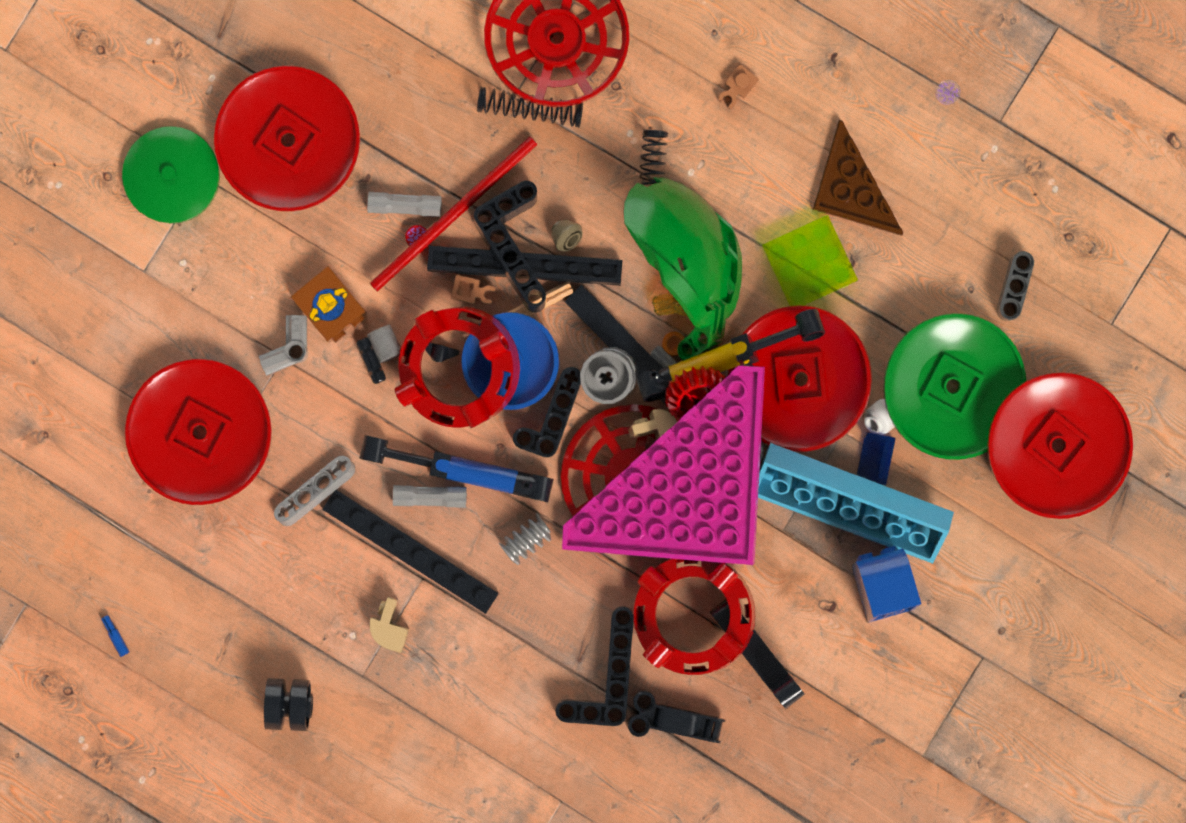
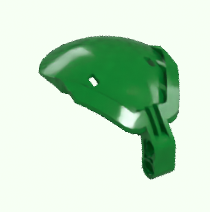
(678, 223)

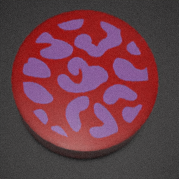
(414, 233)

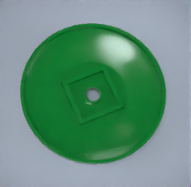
(917, 376)

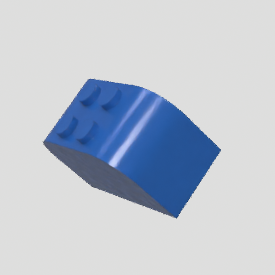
(885, 584)

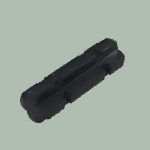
(371, 361)

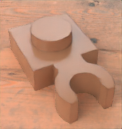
(740, 84)
(468, 289)

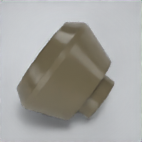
(566, 234)

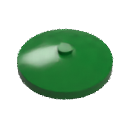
(171, 175)

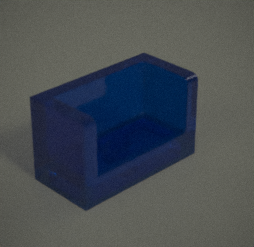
(876, 457)

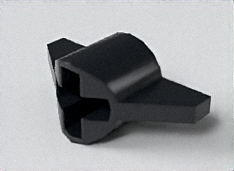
(440, 353)

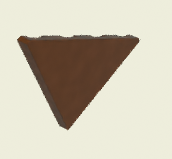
(850, 188)

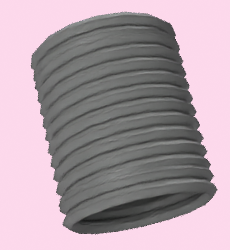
(384, 343)

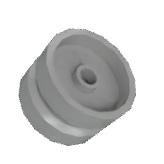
(598, 385)

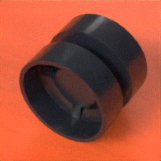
(281, 704)

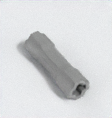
(404, 204)
(429, 496)

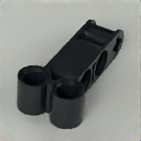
(675, 720)

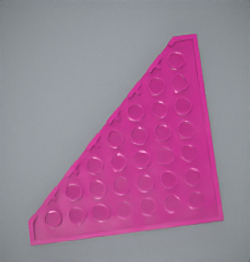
(689, 490)

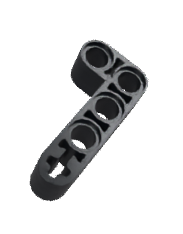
(553, 411)

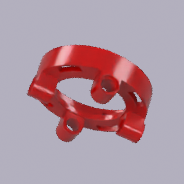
(495, 345)
(728, 647)

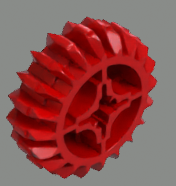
(693, 387)

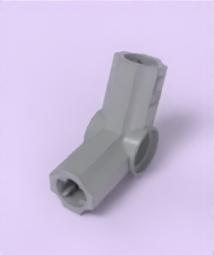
(295, 335)

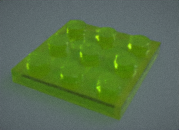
(809, 262)

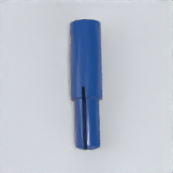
(115, 636)

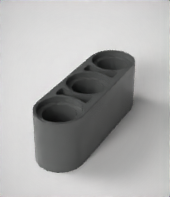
(1023, 277)

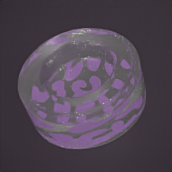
(948, 92)

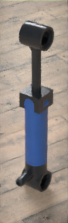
(464, 470)

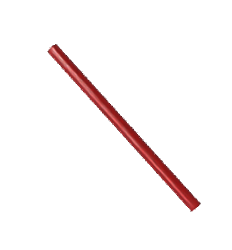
(453, 214)

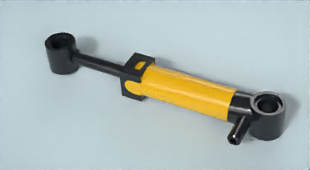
(738, 352)

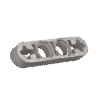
(316, 494)

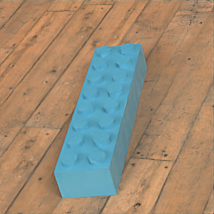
(853, 503)

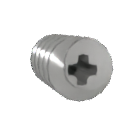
(526, 540)

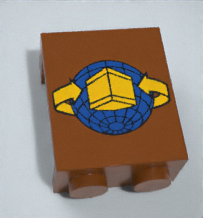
(329, 305)

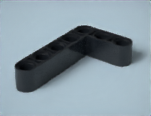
(508, 246)
(763, 661)
(612, 678)

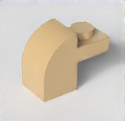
(659, 423)
(386, 633)

